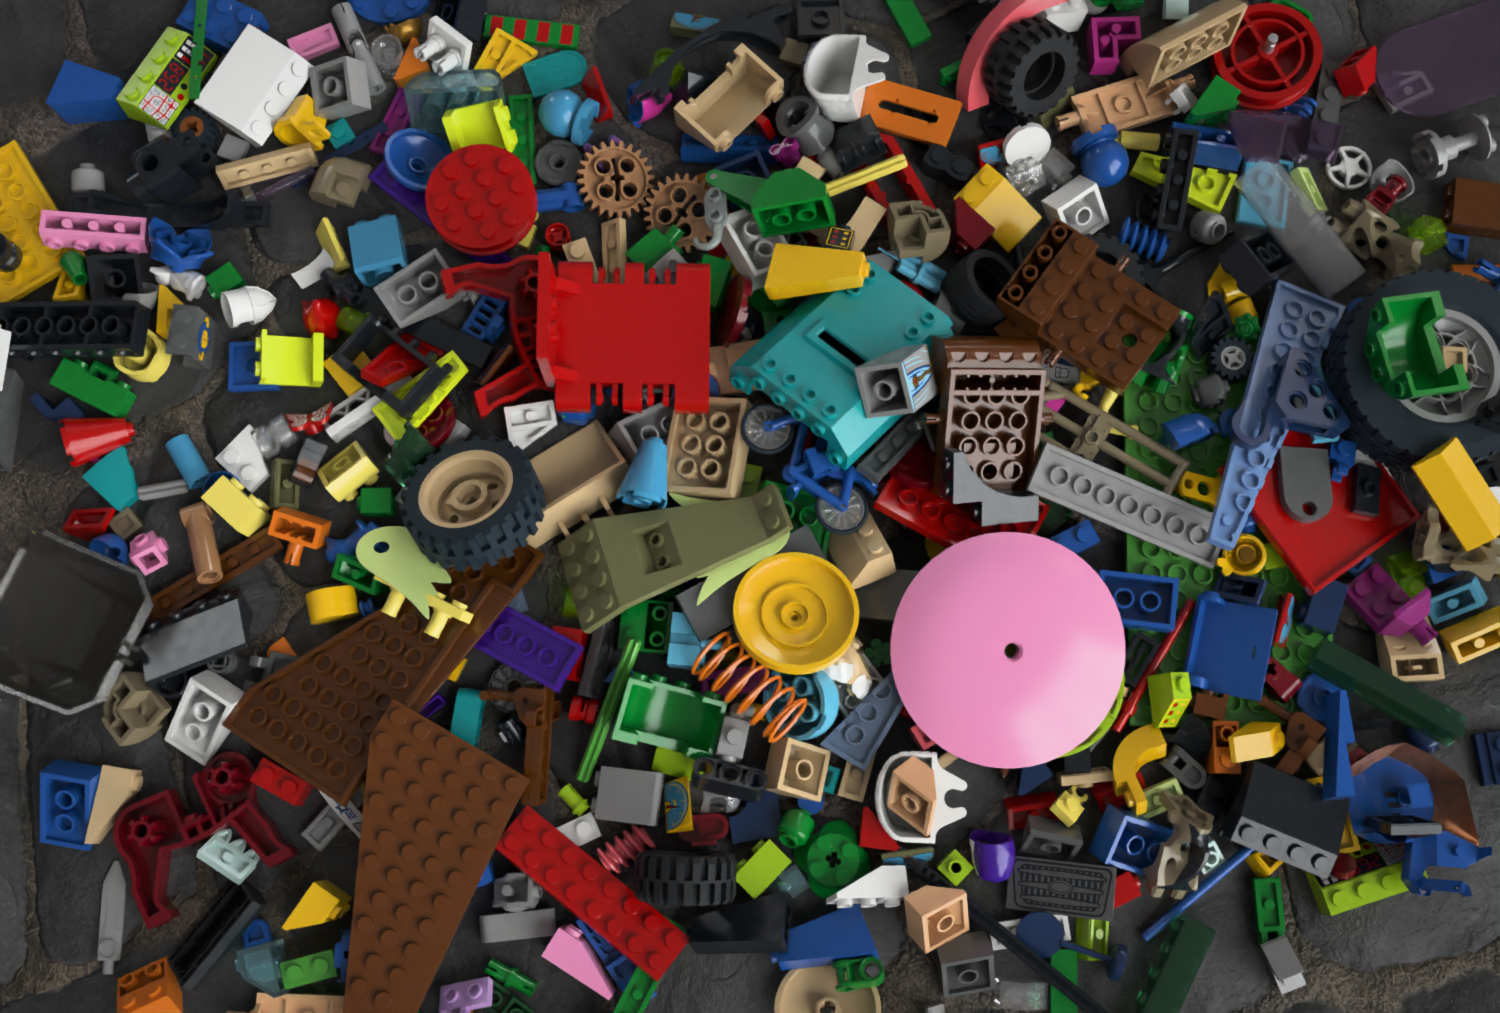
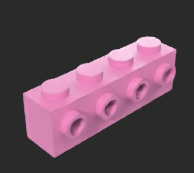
(94, 232)

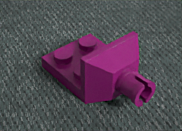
(1388, 607)

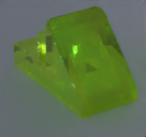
(1408, 572)

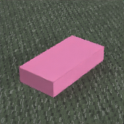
(315, 42)

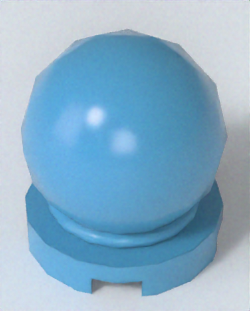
(566, 115)

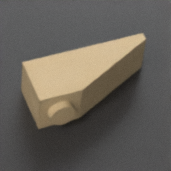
(114, 793)

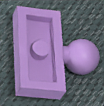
(466, 996)

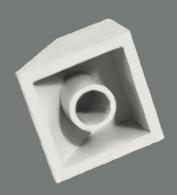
(1078, 206)

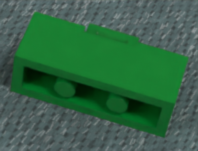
(83, 384)

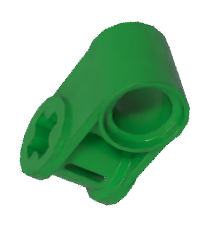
(855, 973)

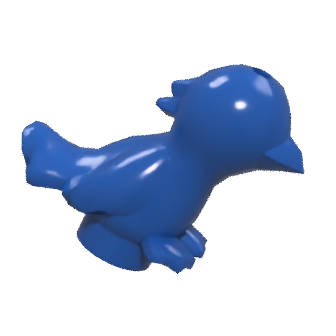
(349, 544)

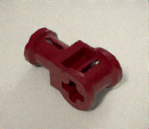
(1385, 196)

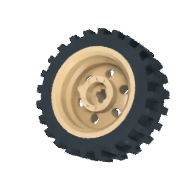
(473, 503)

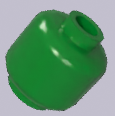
(795, 827)

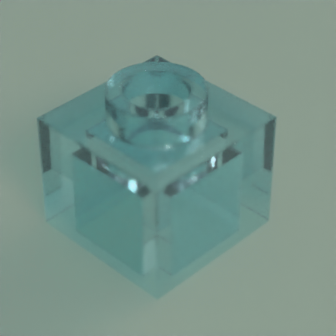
(792, 881)

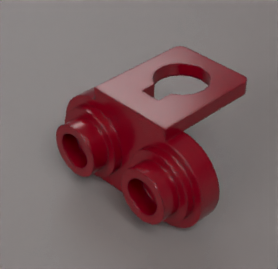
(706, 829)

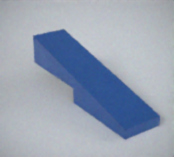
(1339, 733)
(616, 963)

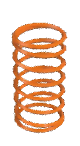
(712, 664)

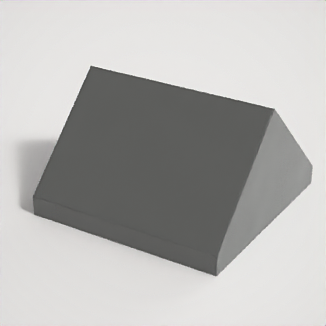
(1050, 839)

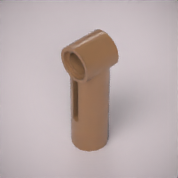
(199, 525)

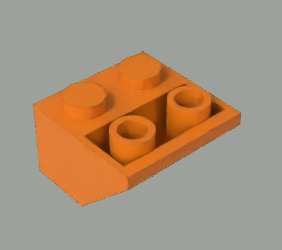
(150, 990)

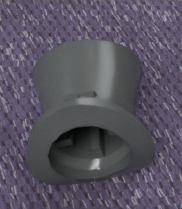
(801, 119)

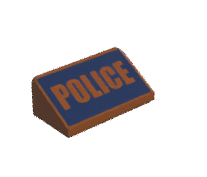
(495, 365)

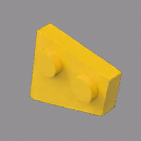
(505, 54)

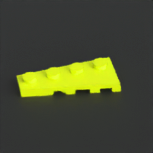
(1207, 187)
(395, 423)

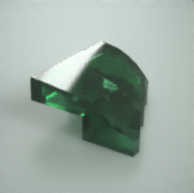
(408, 454)

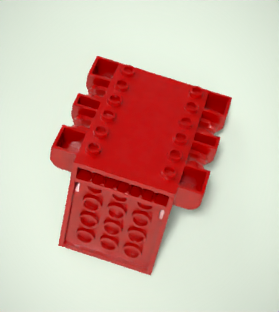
(624, 335)

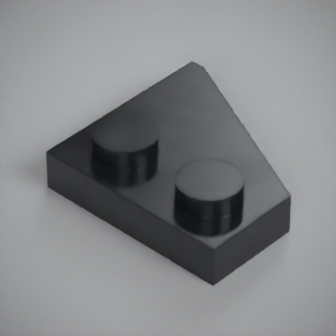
(1210, 326)

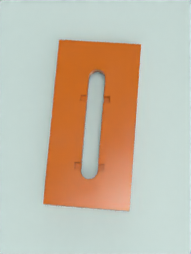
(906, 126)

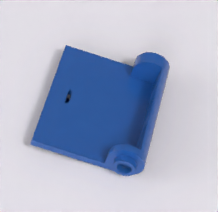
(1224, 645)

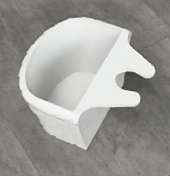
(839, 74)
(943, 815)

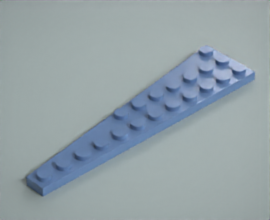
(1290, 321)

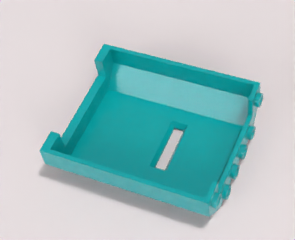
(819, 381)

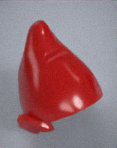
(320, 317)

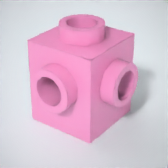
(148, 552)

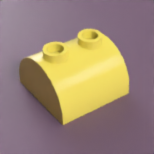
(348, 472)

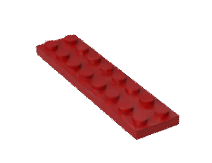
(591, 893)

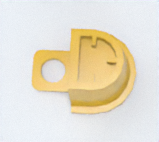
(301, 125)

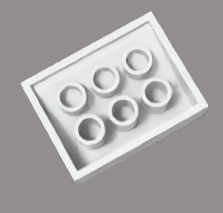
(254, 85)

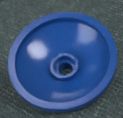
(413, 155)

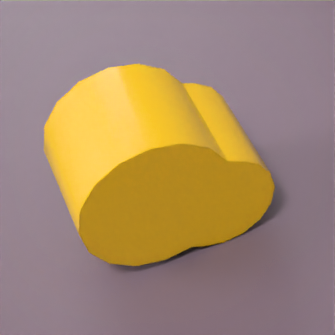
(332, 604)

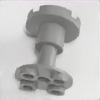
(1433, 153)

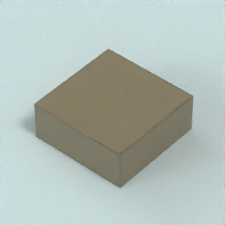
(793, 53)
(126, 524)

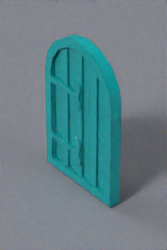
(555, 72)

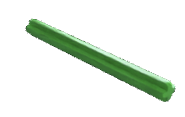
(608, 709)

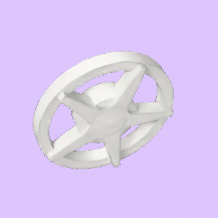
(1349, 168)

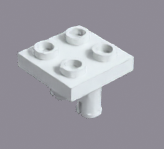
(444, 47)

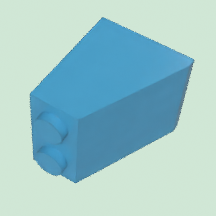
(377, 249)

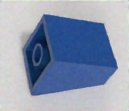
(85, 95)

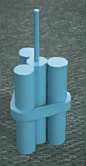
(919, 273)

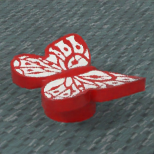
(312, 422)

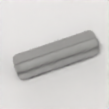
(162, 490)

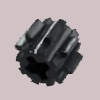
(511, 728)

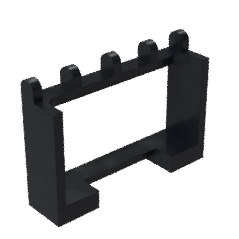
(422, 389)

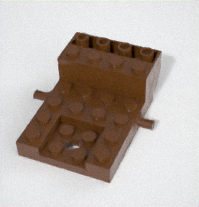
(1085, 308)
(989, 406)

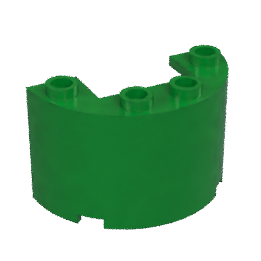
(1406, 350)
(669, 715)

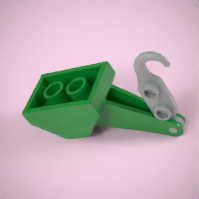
(781, 204)

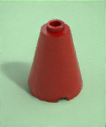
(94, 437)

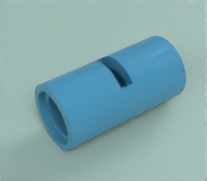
(187, 461)

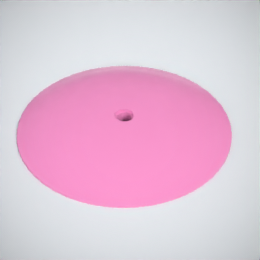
(954, 637)

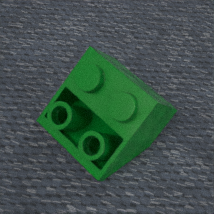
(650, 624)

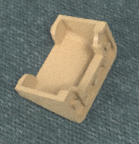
(730, 101)

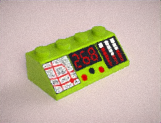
(161, 82)
(1376, 878)

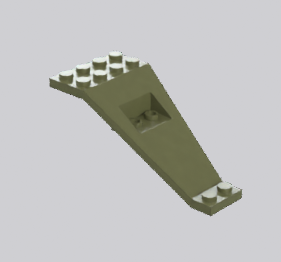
(620, 564)

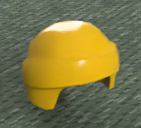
(1246, 557)

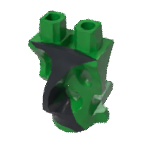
(1158, 363)

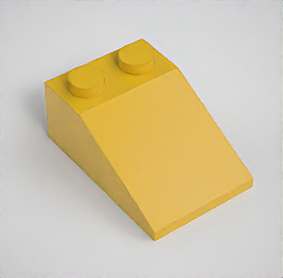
(1000, 206)

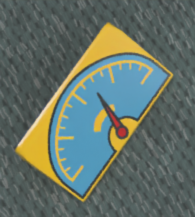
(678, 805)

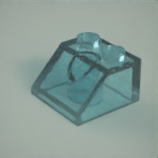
(262, 968)

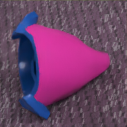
(646, 109)

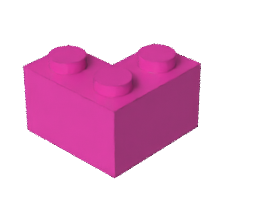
(1106, 38)

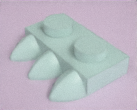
(227, 857)

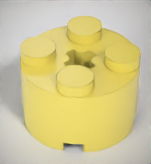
(150, 366)

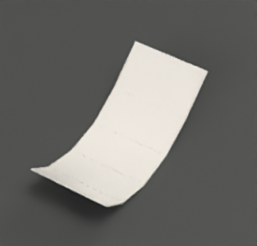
(311, 273)

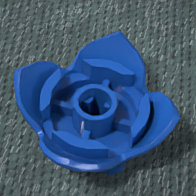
(179, 251)

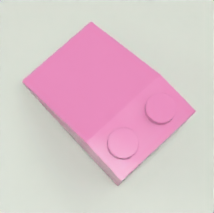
(576, 957)

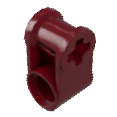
(1280, 682)

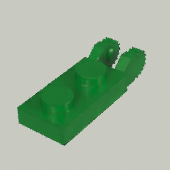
(1268, 908)

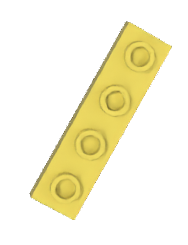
(442, 609)

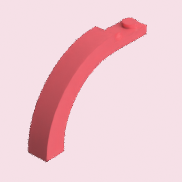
(971, 79)

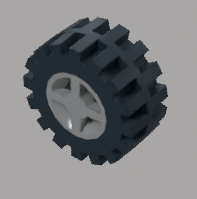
(1236, 353)

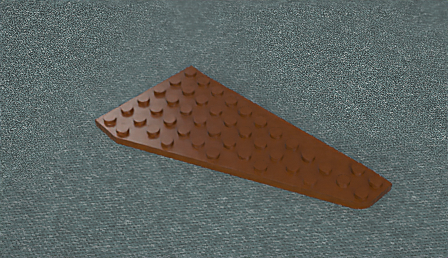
(329, 701)
(423, 847)

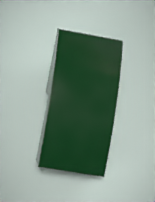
(506, 1001)

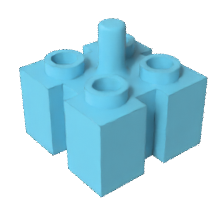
(684, 644)

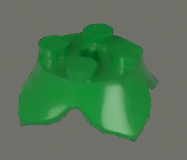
(811, 858)

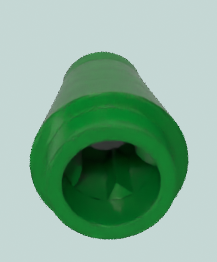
(74, 266)

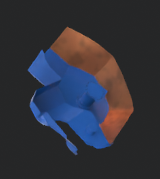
(1424, 790)

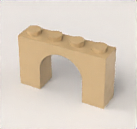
(863, 221)

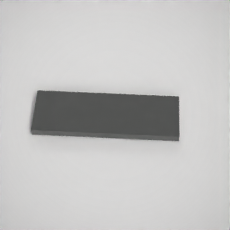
(716, 610)

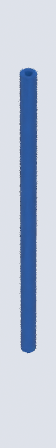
(1193, 896)

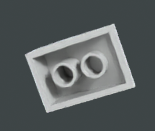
(200, 716)

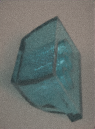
(431, 94)

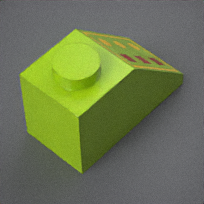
(1168, 697)

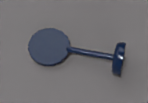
(1045, 937)

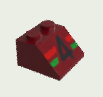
(968, 230)

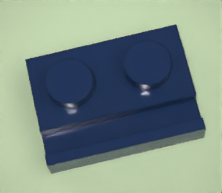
(1487, 757)

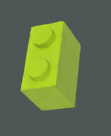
(761, 868)

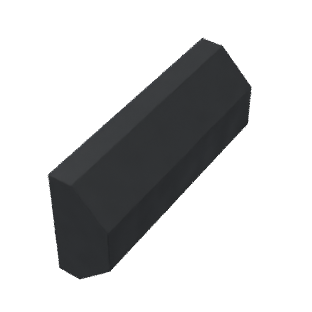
(215, 934)

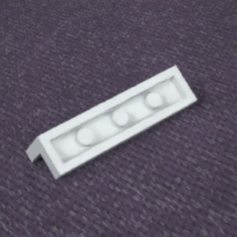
(360, 415)

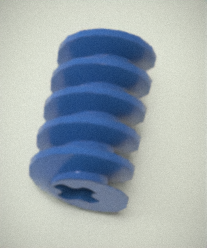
(1143, 240)

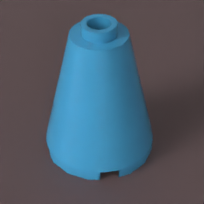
(647, 476)

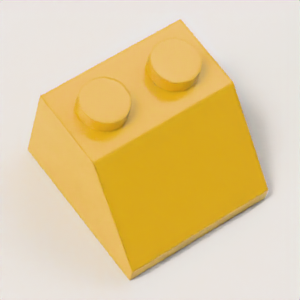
(319, 905)

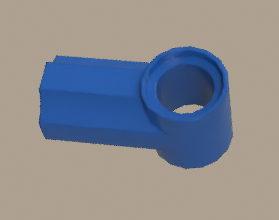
(562, 198)

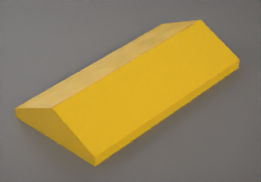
(1460, 494)

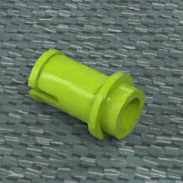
(574, 800)

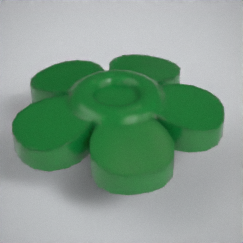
(878, 652)

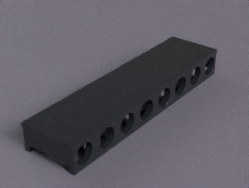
(76, 328)

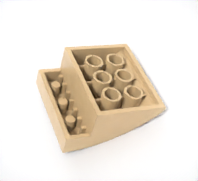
(1183, 42)

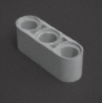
(517, 925)

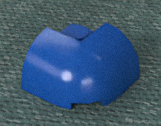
(1187, 430)

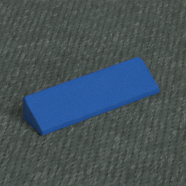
(695, 151)

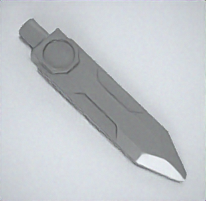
(112, 918)

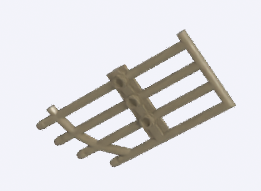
(1094, 432)

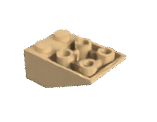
(1409, 661)

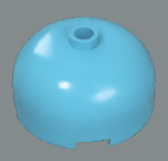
(821, 703)

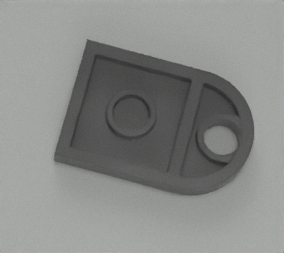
(1304, 480)

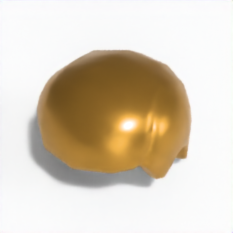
(405, 30)

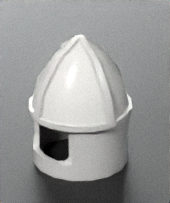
(246, 305)

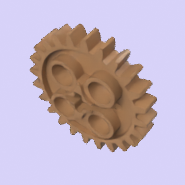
(593, 180)
(665, 200)

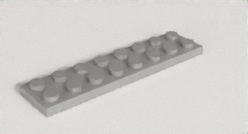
(1123, 504)

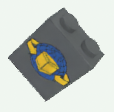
(192, 335)

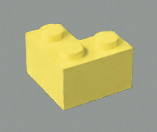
(241, 511)

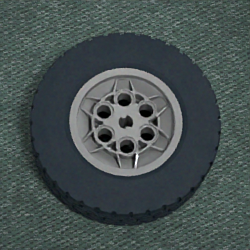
(1410, 429)

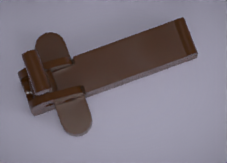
(537, 711)
(1300, 735)

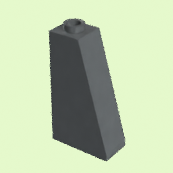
(9, 417)

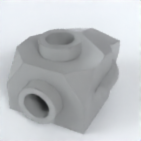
(516, 892)

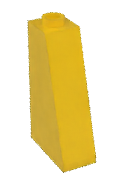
(813, 270)

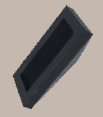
(694, 84)

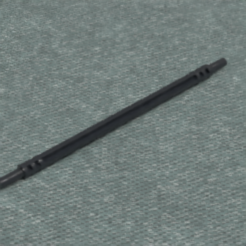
(1010, 941)

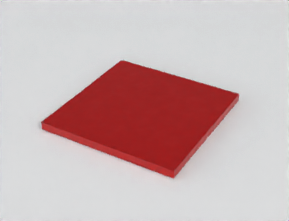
(1340, 539)

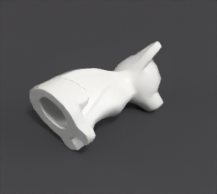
(189, 282)

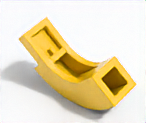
(1133, 752)

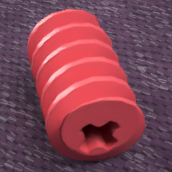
(625, 848)

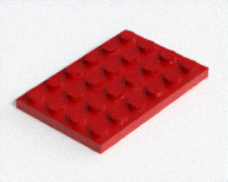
(940, 519)

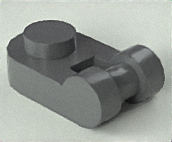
(1190, 775)

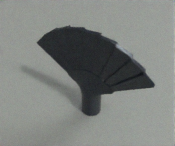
(1192, 738)

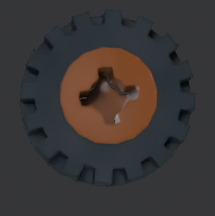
(206, 126)

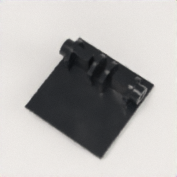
(857, 144)

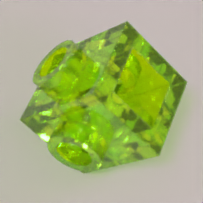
(1430, 231)

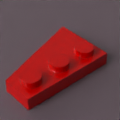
(397, 363)

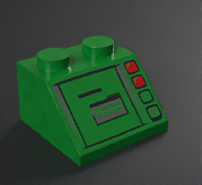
(1214, 104)

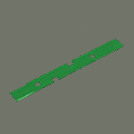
(197, 52)

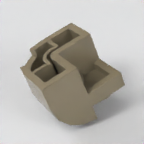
(340, 181)
(917, 230)
(133, 709)

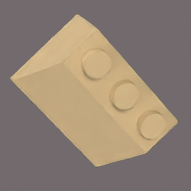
(862, 554)

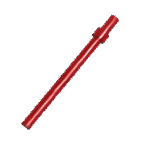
(1129, 707)

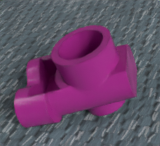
(786, 153)

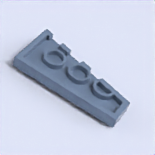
(866, 726)

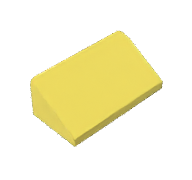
(330, 241)

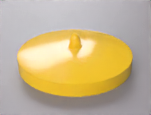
(795, 613)

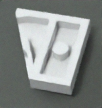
(529, 422)
(245, 460)

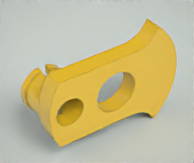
(1189, 487)

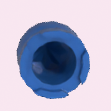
(1102, 157)

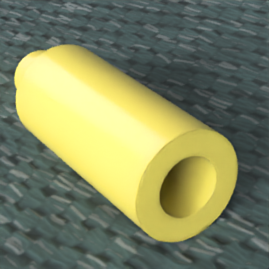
(1139, 140)

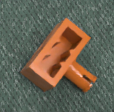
(300, 530)

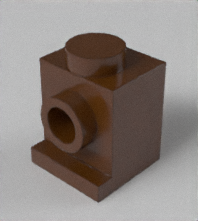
(1207, 705)

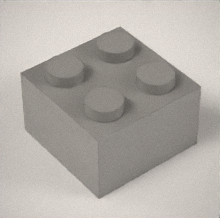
(340, 88)

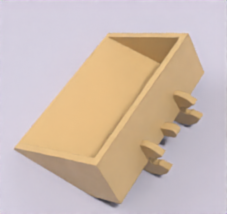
(577, 480)

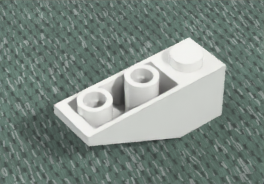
(881, 885)

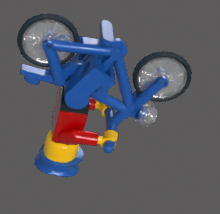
(838, 506)

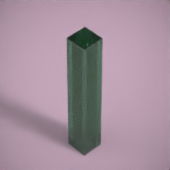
(1386, 692)

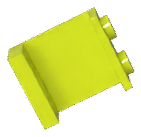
(480, 124)
(290, 360)

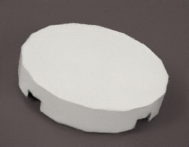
(1026, 141)

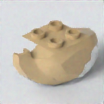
(852, 671)

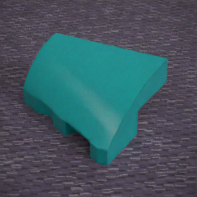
(114, 479)

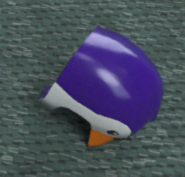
(993, 859)

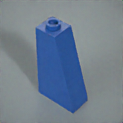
(828, 940)

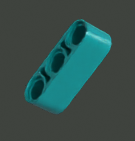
(468, 715)

